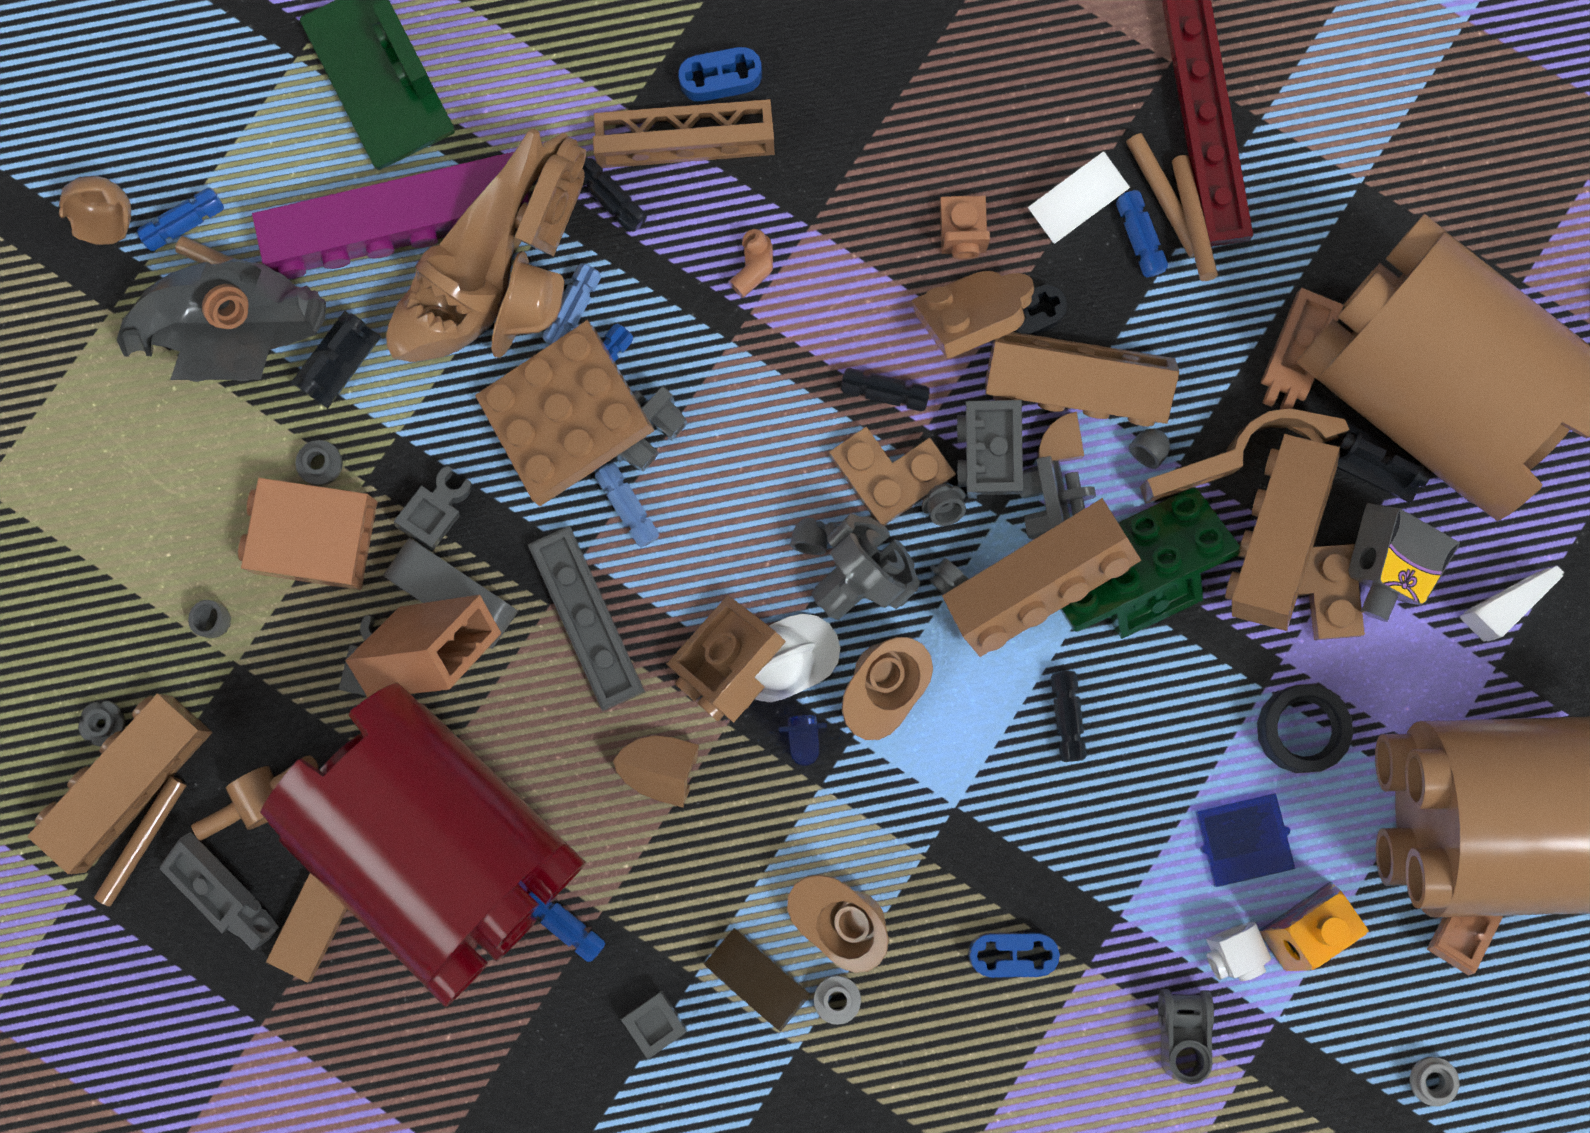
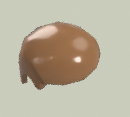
(96, 210)

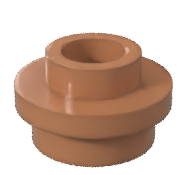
(233, 314)

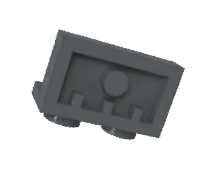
(993, 448)

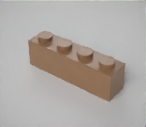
(1082, 378)
(1284, 531)
(1041, 578)
(118, 783)

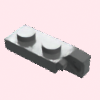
(217, 892)

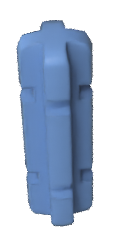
(573, 302)
(626, 505)

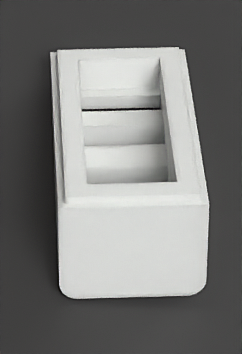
(1502, 611)

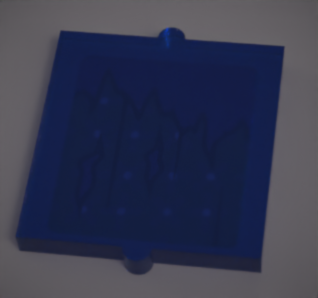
(1245, 840)

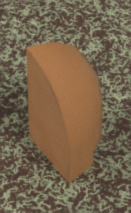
(658, 767)

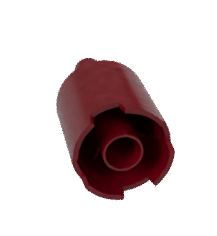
(421, 842)

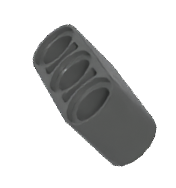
(433, 580)

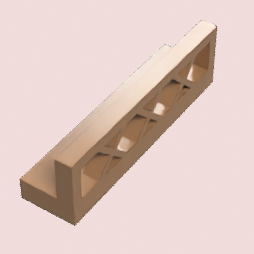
(684, 142)

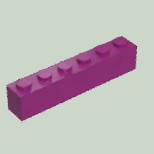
(371, 218)

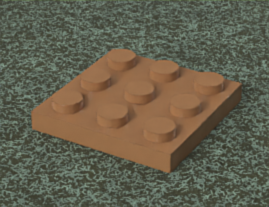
(564, 413)

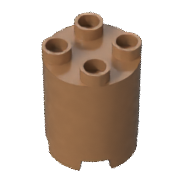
(1457, 368)
(1488, 816)

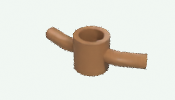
(247, 798)

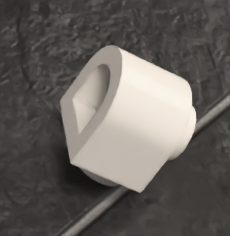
(1238, 953)

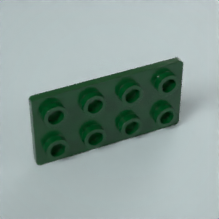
(377, 78)
(1174, 546)

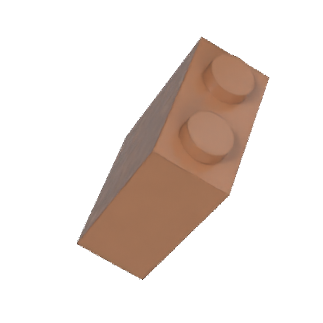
(307, 533)
(425, 646)

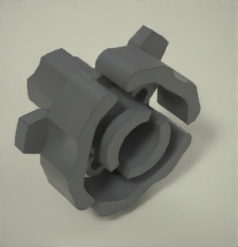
(864, 570)

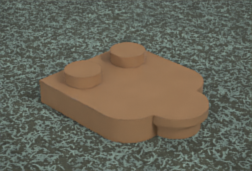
(553, 199)
(974, 310)

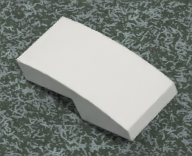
(1079, 197)

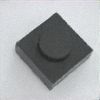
(654, 1025)

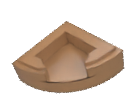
(1062, 440)

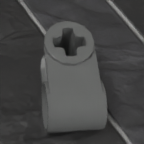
(1186, 1031)

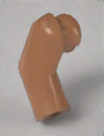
(758, 262)

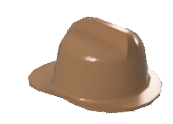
(528, 305)
(886, 687)
(839, 922)

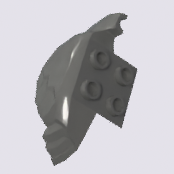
(173, 318)

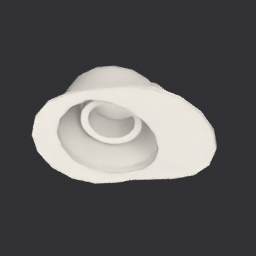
(803, 660)

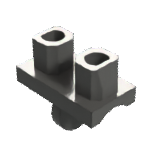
(665, 417)
(1048, 481)

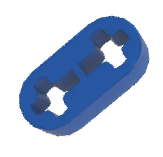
(720, 74)
(1014, 942)

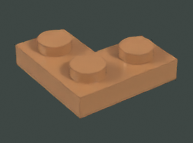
(885, 486)
(1333, 593)

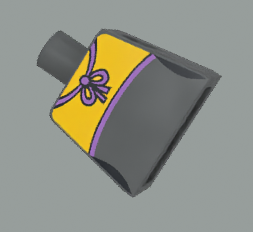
(1398, 559)

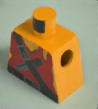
(1316, 928)

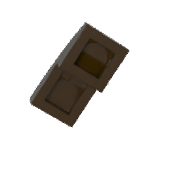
(757, 979)

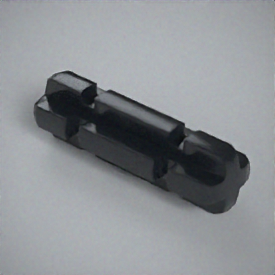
(612, 196)
(885, 389)
(1068, 716)

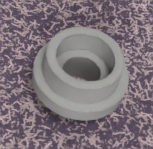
(837, 984)
(1447, 1087)

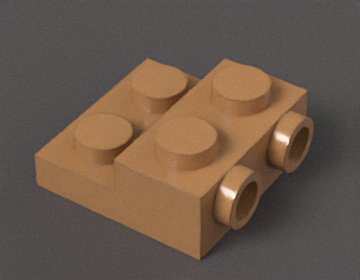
(724, 660)

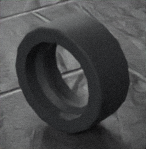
(1340, 725)

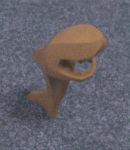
(468, 273)

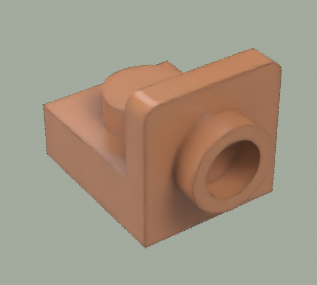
(964, 226)

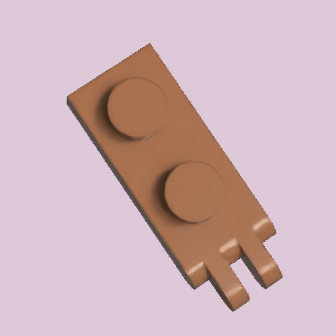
(1305, 321)

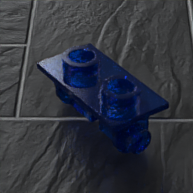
(803, 738)

